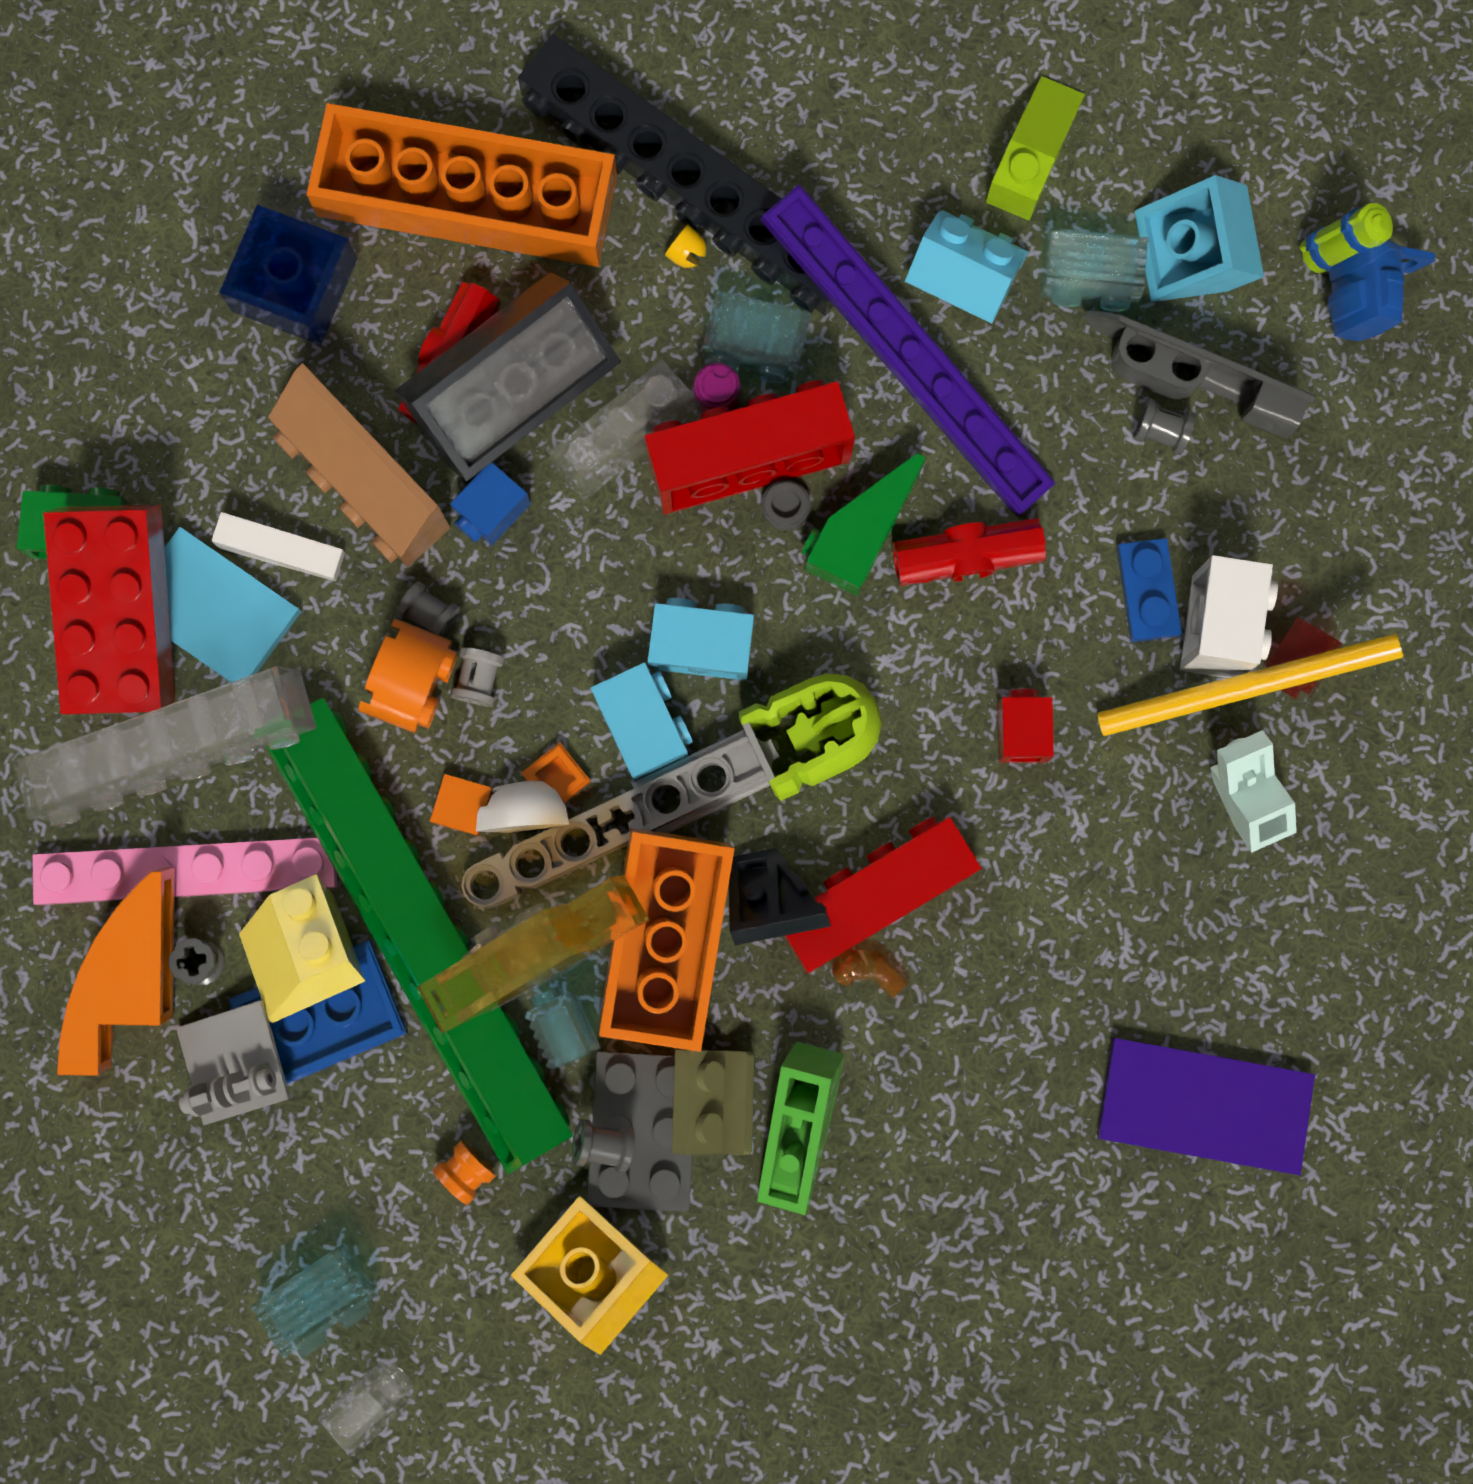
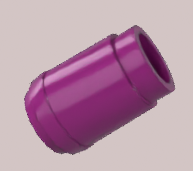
(716, 387)

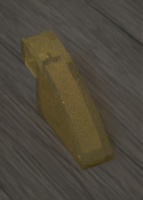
(532, 953)

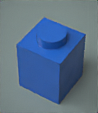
(489, 505)

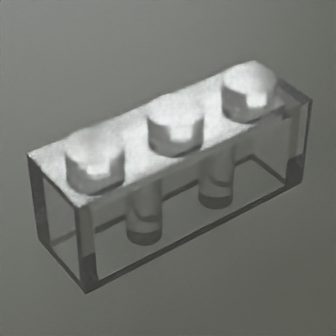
(617, 431)

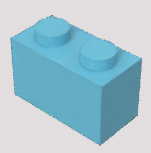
(701, 639)
(640, 721)

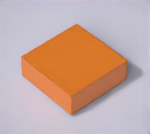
(559, 772)
(459, 804)

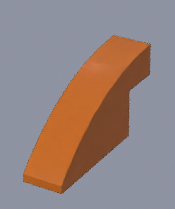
(122, 977)

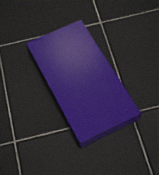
(1206, 1106)

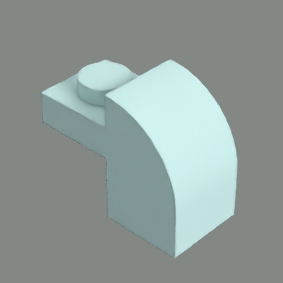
(1252, 792)

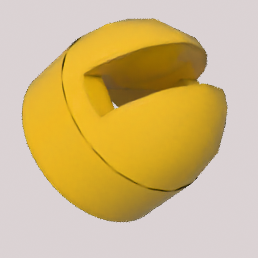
(687, 242)

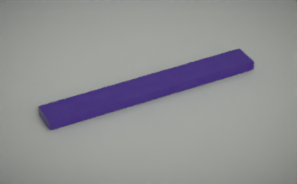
(907, 350)

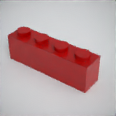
(885, 890)

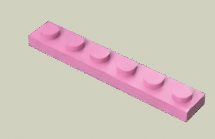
(197, 870)

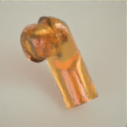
(867, 966)

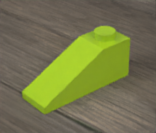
(1034, 148)

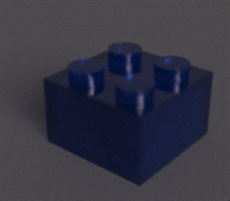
(288, 274)

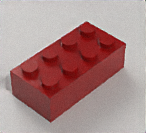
(749, 446)
(109, 608)

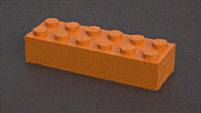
(462, 185)

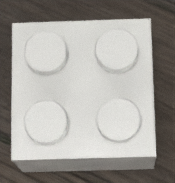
(1228, 617)

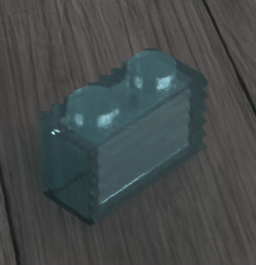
(1094, 269)
(756, 336)
(561, 1027)
(315, 1301)

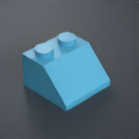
(1200, 240)

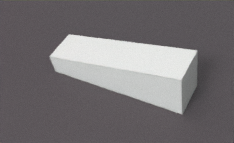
(277, 547)

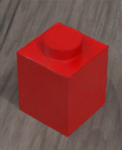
(1025, 727)

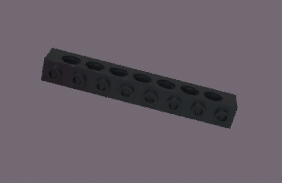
(562, 69)

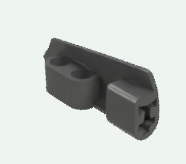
(1267, 401)

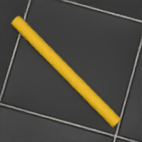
(1250, 684)

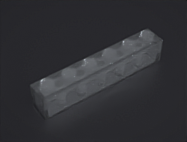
(165, 745)

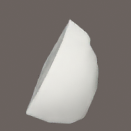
(522, 808)

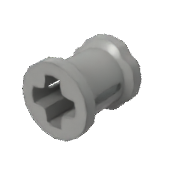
(477, 677)

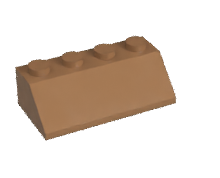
(356, 468)

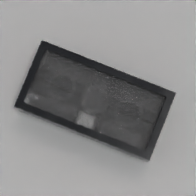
(508, 375)

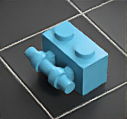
(966, 265)

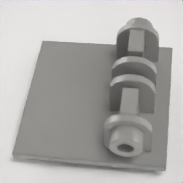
(231, 1064)

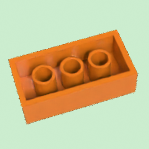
(666, 967)

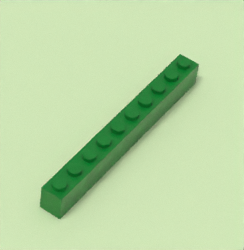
(417, 937)

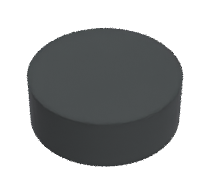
(785, 505)

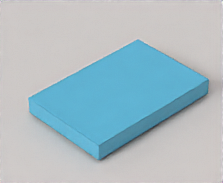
(221, 610)

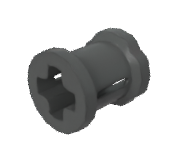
(1164, 426)
(427, 611)
(208, 971)
(603, 1145)

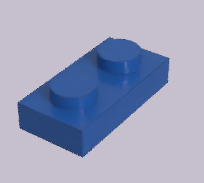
(1148, 590)

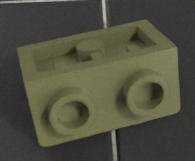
(713, 1102)

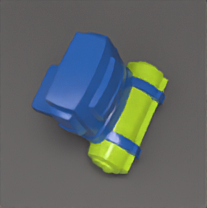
(1362, 271)

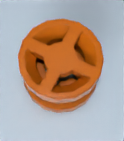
(464, 1172)

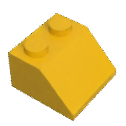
(589, 1276)

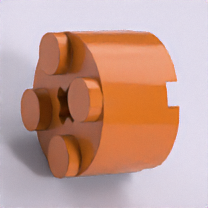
(407, 676)

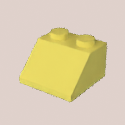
(299, 949)

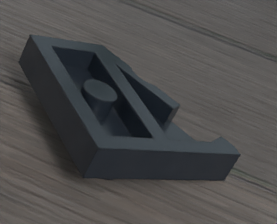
(770, 899)

